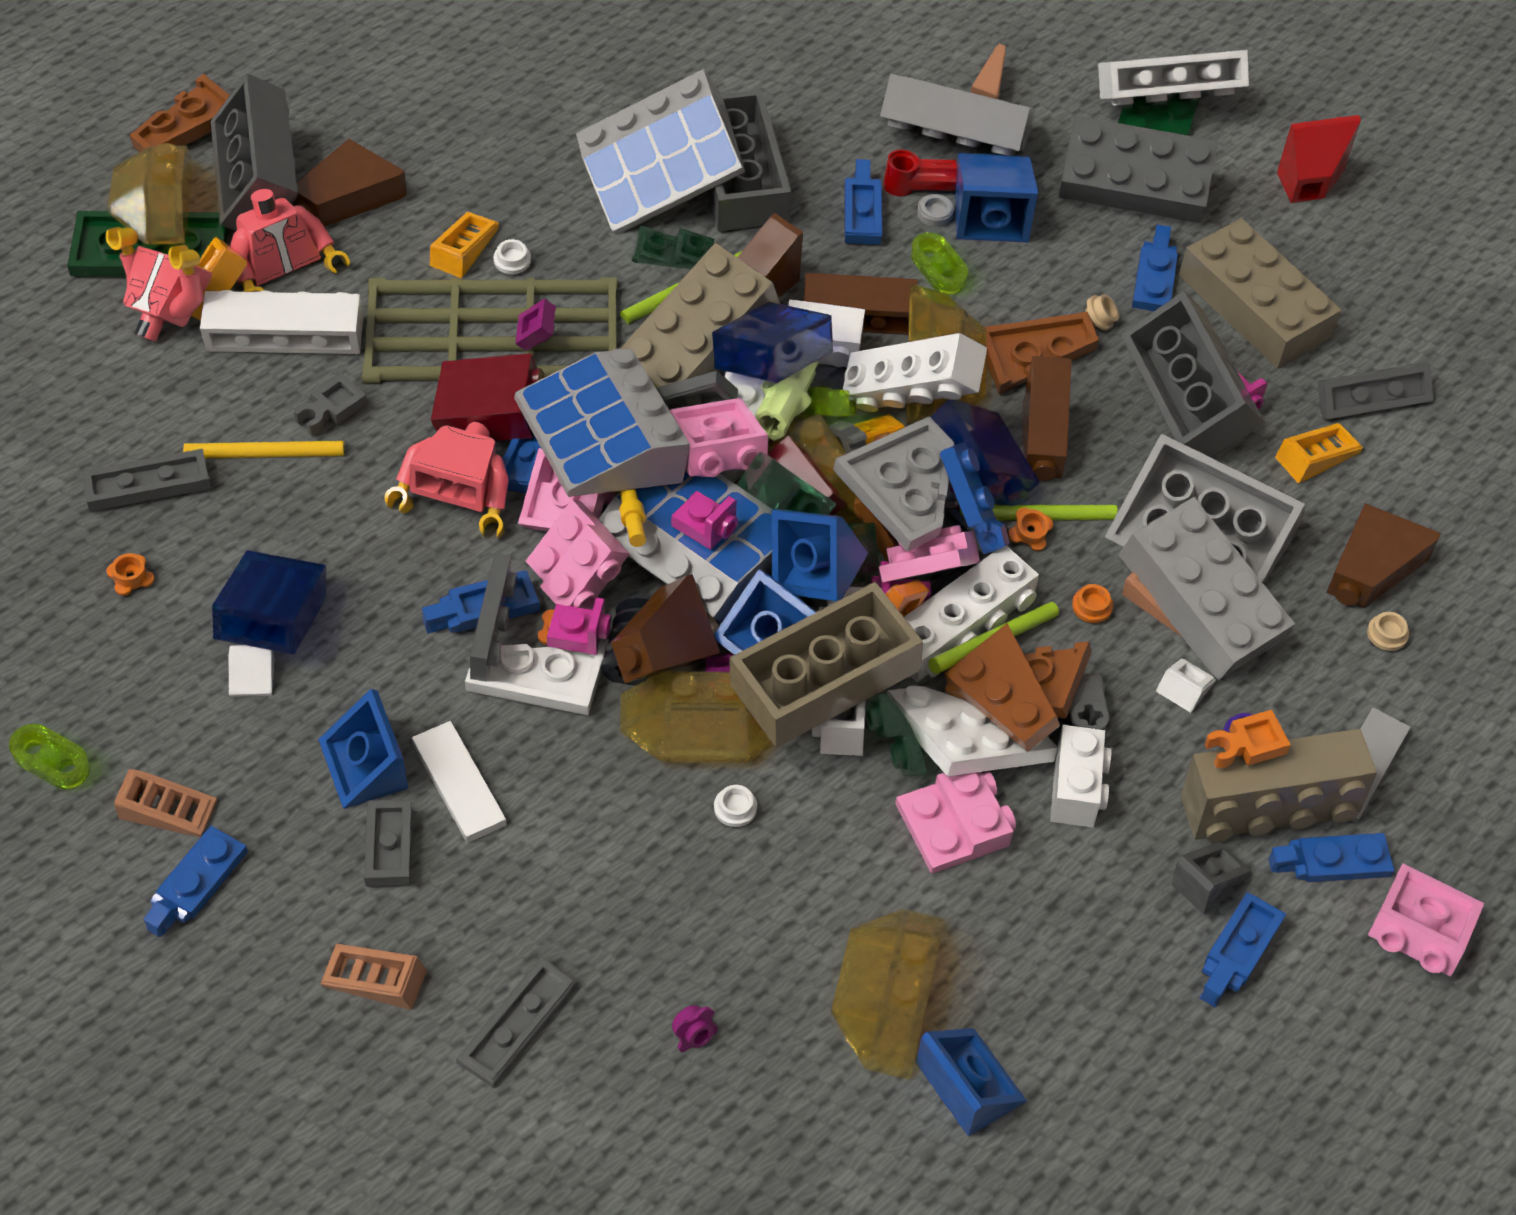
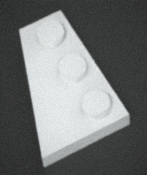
(544, 677)

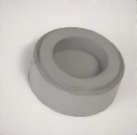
(935, 210)

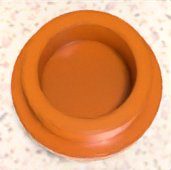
(1092, 603)

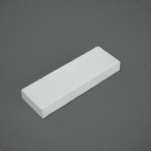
(459, 781)

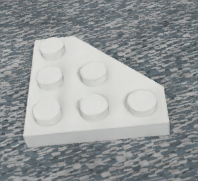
(961, 736)

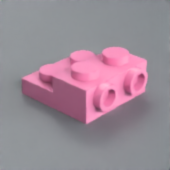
(720, 436)
(547, 498)
(943, 553)
(577, 557)
(957, 819)
(1426, 920)

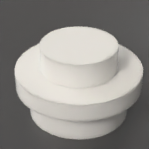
(512, 257)
(735, 806)

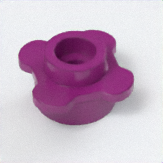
(694, 1027)

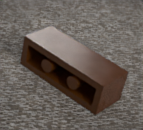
(883, 298)

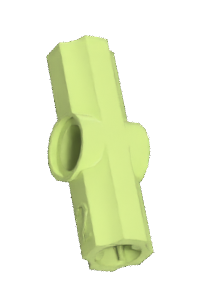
(784, 401)

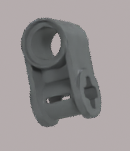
(1089, 704)

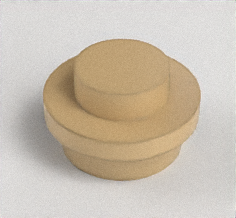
(1102, 311)
(1388, 631)

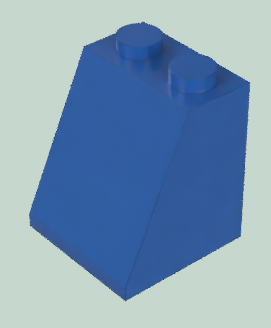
(994, 197)

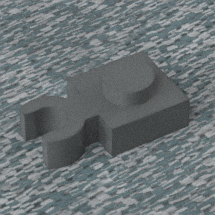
(334, 401)
(848, 435)

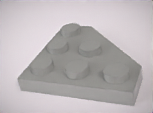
(902, 481)

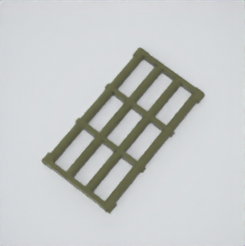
(455, 315)

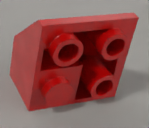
(1316, 156)

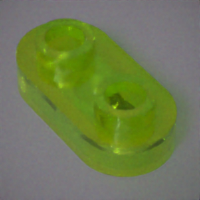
(942, 264)
(831, 401)
(53, 756)

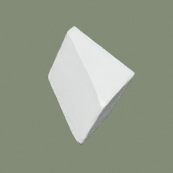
(250, 671)
(1185, 684)

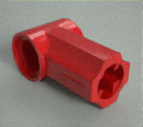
(909, 173)

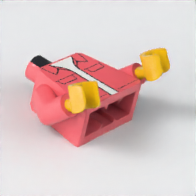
(279, 240)
(159, 284)
(455, 469)

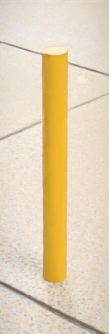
(268, 449)

